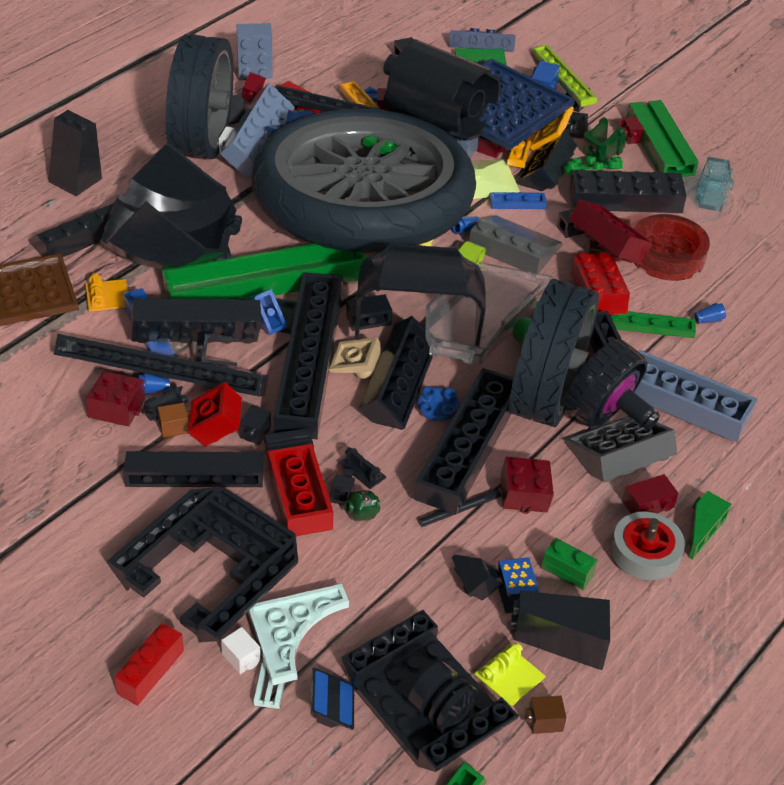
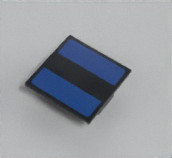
(332, 700)

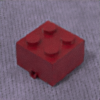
(115, 398)
(526, 484)

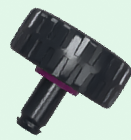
(610, 385)

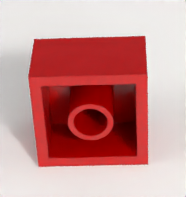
(215, 414)

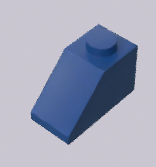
(270, 312)

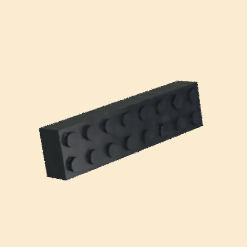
(466, 443)

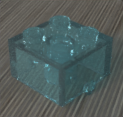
(715, 184)

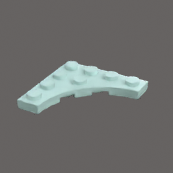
(285, 621)

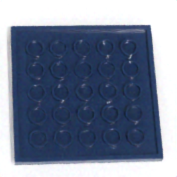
(522, 107)

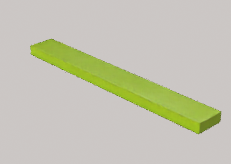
(566, 77)

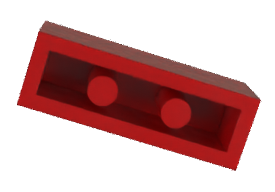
(149, 664)

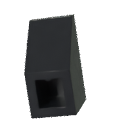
(477, 575)

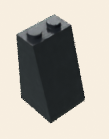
(74, 153)
(564, 625)

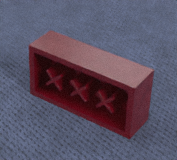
(610, 232)

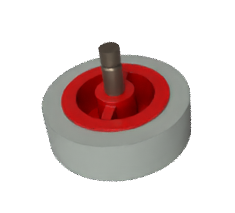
(647, 545)

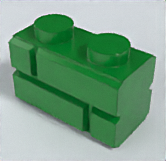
(569, 563)

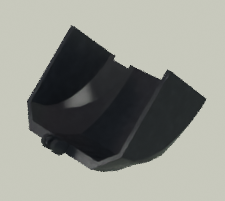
(171, 214)
(423, 271)

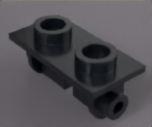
(169, 397)
(363, 469)

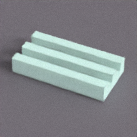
(267, 703)

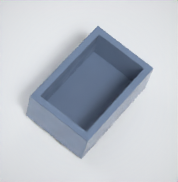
(254, 50)

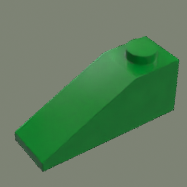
(707, 518)

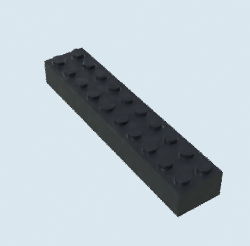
(309, 354)

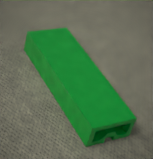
(663, 139)

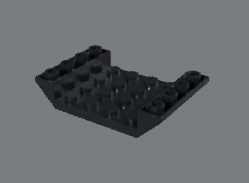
(387, 671)

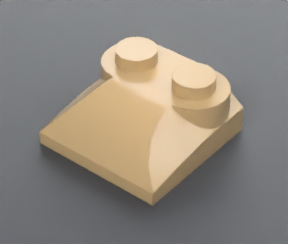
(357, 357)

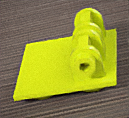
(510, 674)

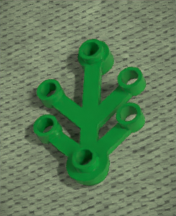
(591, 164)

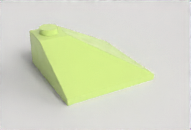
(493, 177)

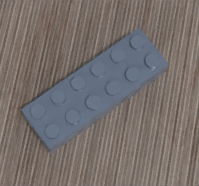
(250, 134)
(695, 398)

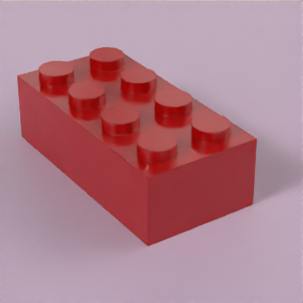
(602, 275)
(300, 490)

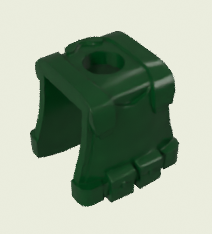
(603, 146)

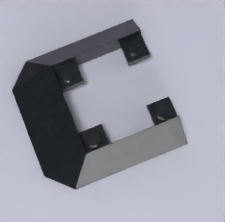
(216, 516)

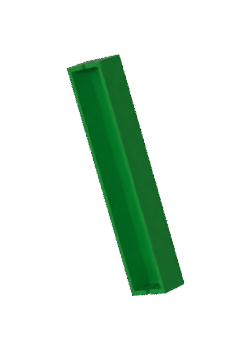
(251, 274)

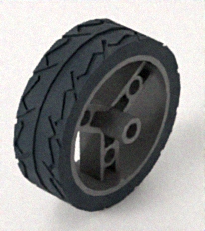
(199, 95)
(553, 351)

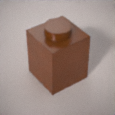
(173, 420)

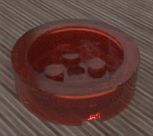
(681, 238)

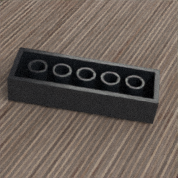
(629, 190)
(183, 318)

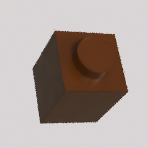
(546, 714)

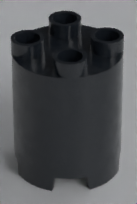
(440, 88)

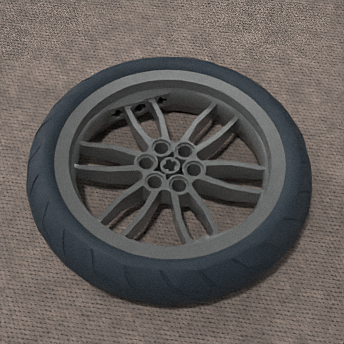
(289, 180)

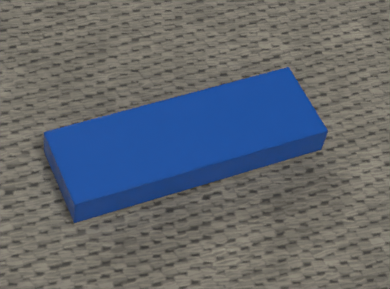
(517, 200)

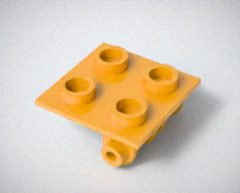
(105, 294)

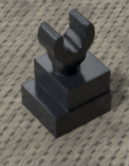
(342, 487)

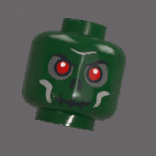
(362, 505)

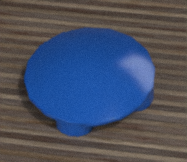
(438, 403)

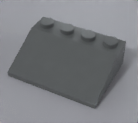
(514, 243)
(622, 447)

